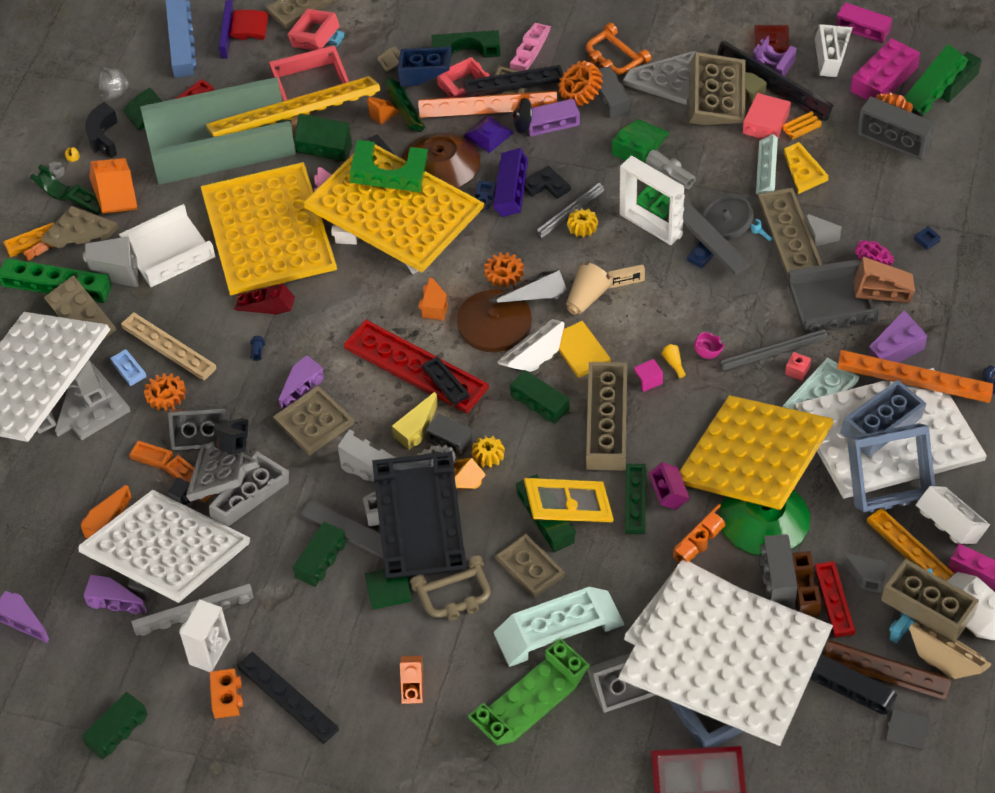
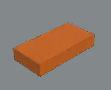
(150, 454)

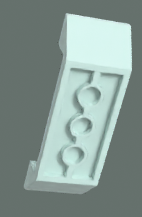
(556, 620)

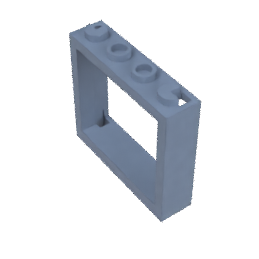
(925, 463)
(702, 737)

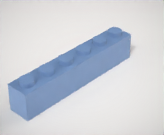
(180, 38)

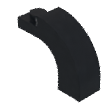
(96, 125)
(231, 435)

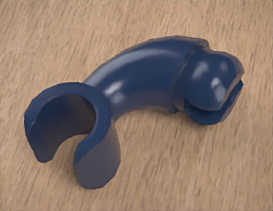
(988, 374)

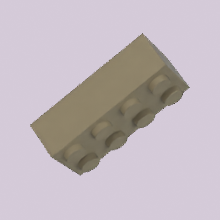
(929, 600)

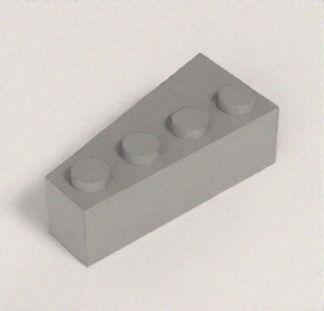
(255, 488)

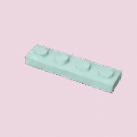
(766, 164)

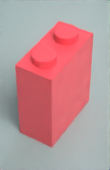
(766, 116)

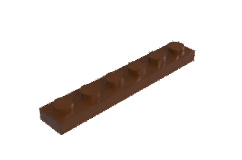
(889, 670)

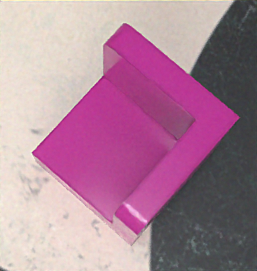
(649, 374)

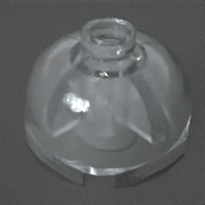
(112, 83)

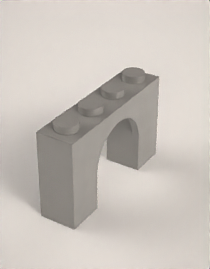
(91, 389)

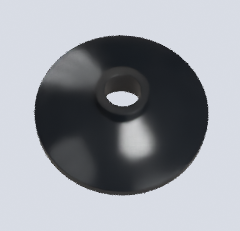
(522, 115)

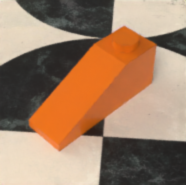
(106, 511)

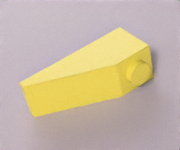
(413, 426)

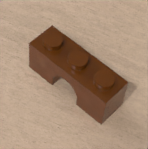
(807, 595)

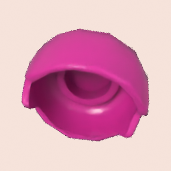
(708, 345)

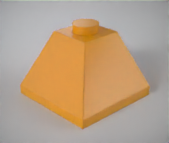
(467, 474)

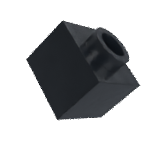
(178, 491)

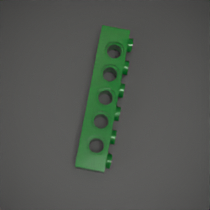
(46, 278)

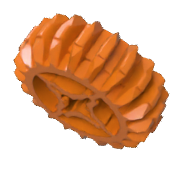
(580, 83)

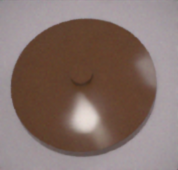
(493, 325)

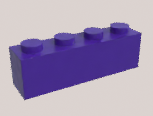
(510, 182)

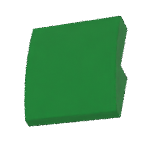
(654, 202)

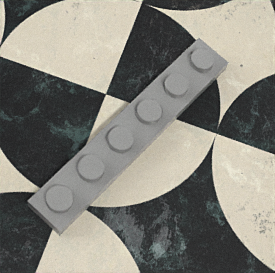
(181, 613)

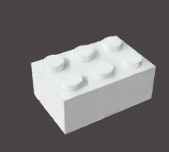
(952, 515)
(205, 635)

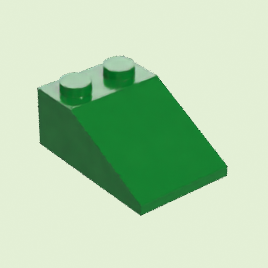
(637, 140)

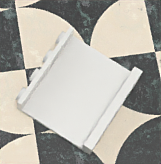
(168, 246)

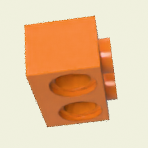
(222, 693)

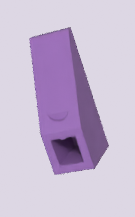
(300, 381)
(107, 593)

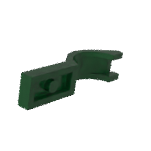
(59, 191)

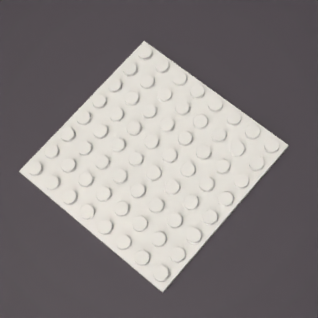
(727, 654)

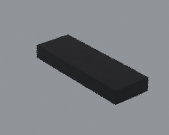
(445, 381)

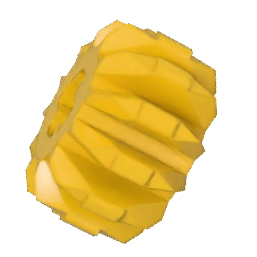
(582, 222)
(488, 451)

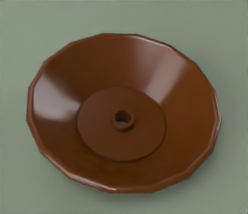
(448, 157)

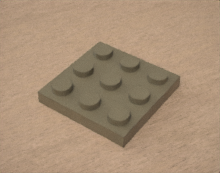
(313, 420)

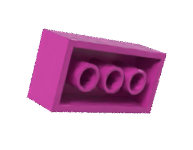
(885, 70)

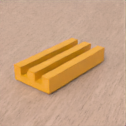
(800, 123)

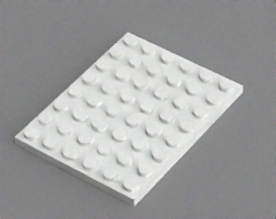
(38, 365)
(897, 462)

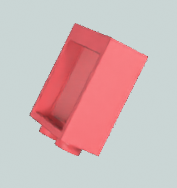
(298, 34)
(457, 71)

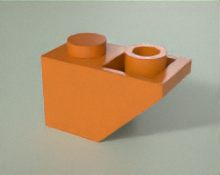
(434, 301)
(411, 679)

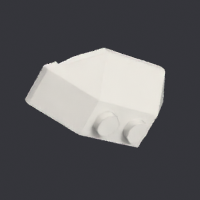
(535, 348)
(983, 621)

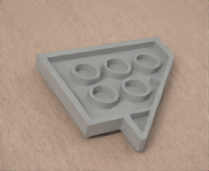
(663, 78)
(87, 420)
(218, 471)

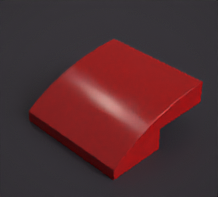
(249, 23)

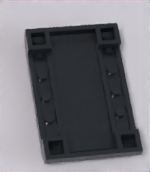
(419, 515)

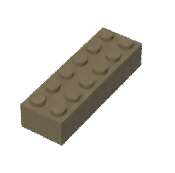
(606, 416)

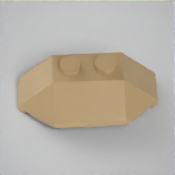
(951, 657)

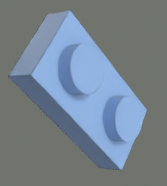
(128, 367)

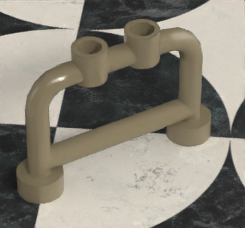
(452, 610)

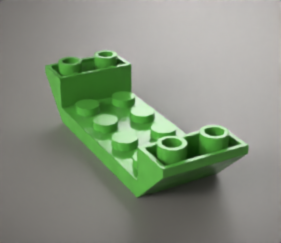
(532, 695)

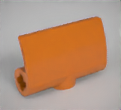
(697, 539)

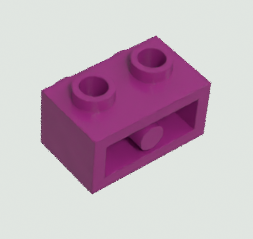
(669, 486)

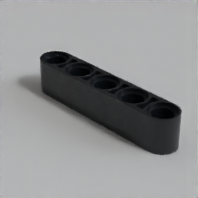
(853, 685)

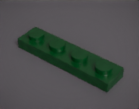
(404, 105)
(635, 499)

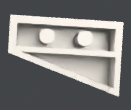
(830, 48)

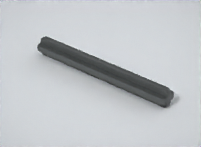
(564, 214)

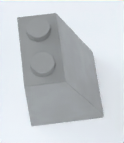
(114, 259)

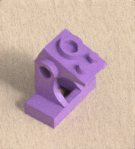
(781, 62)

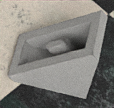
(822, 230)

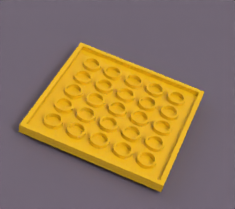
(755, 451)

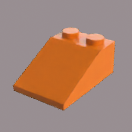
(113, 185)

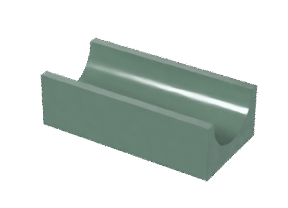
(185, 148)

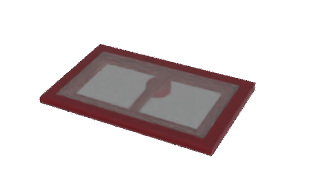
(699, 770)

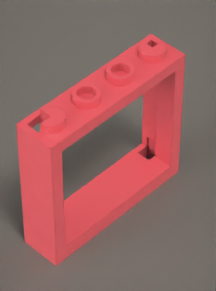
(305, 62)

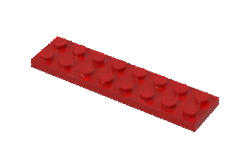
(406, 362)

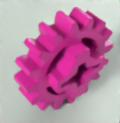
(874, 251)

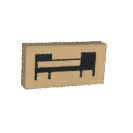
(627, 276)

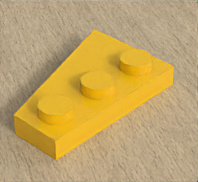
(804, 168)

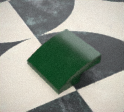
(133, 110)
(386, 592)

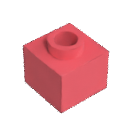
(798, 366)

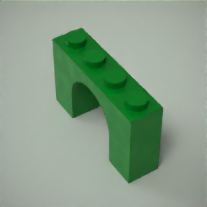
(406, 178)

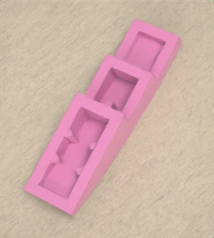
(531, 46)

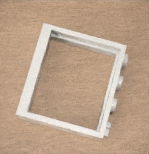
(629, 173)

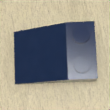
(422, 64)

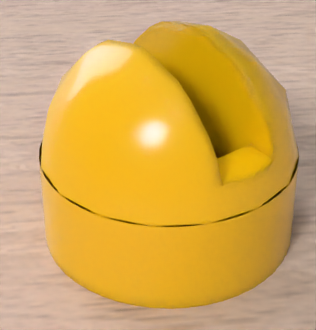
(75, 154)

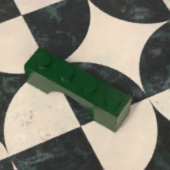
(484, 42)

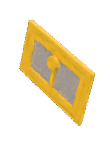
(568, 500)

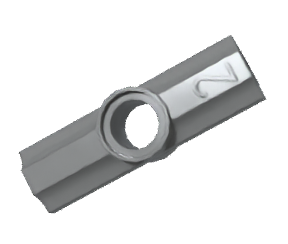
(670, 168)

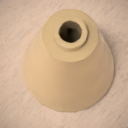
(587, 287)

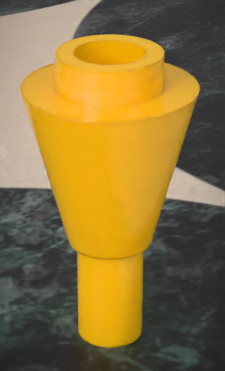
(672, 356)

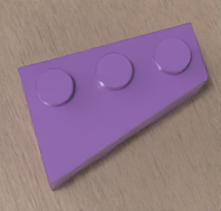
(899, 340)

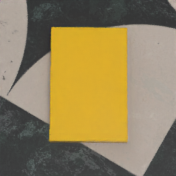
(581, 347)

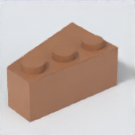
(882, 282)

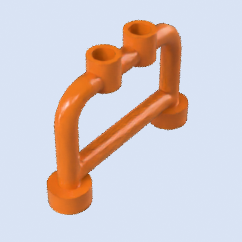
(609, 32)

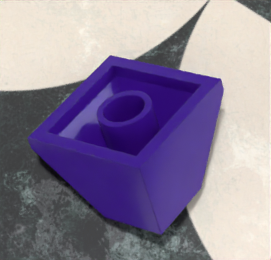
(488, 133)

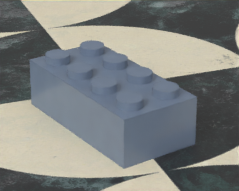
(889, 409)

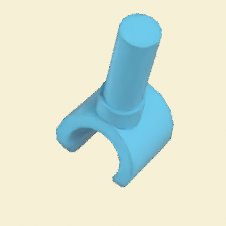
(758, 229)

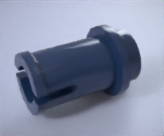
(256, 349)

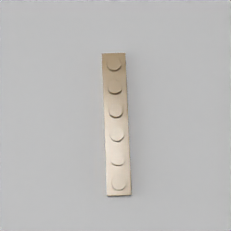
(168, 346)

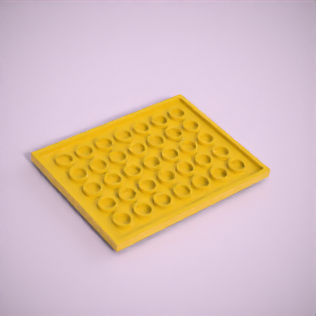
(397, 221)
(265, 229)

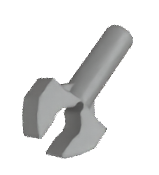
(56, 169)

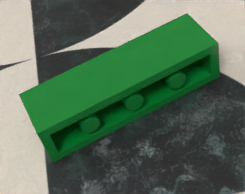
(936, 79)

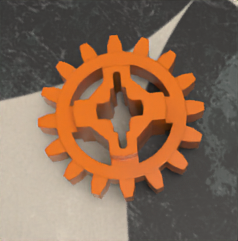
(895, 100)
(502, 270)
(165, 392)

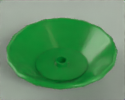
(749, 523)

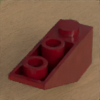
(268, 300)

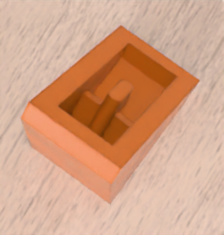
(381, 110)

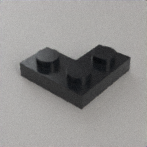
(548, 180)

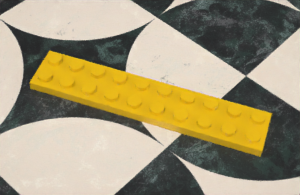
(292, 107)

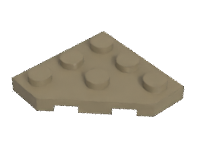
(78, 227)

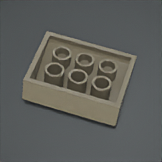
(716, 90)

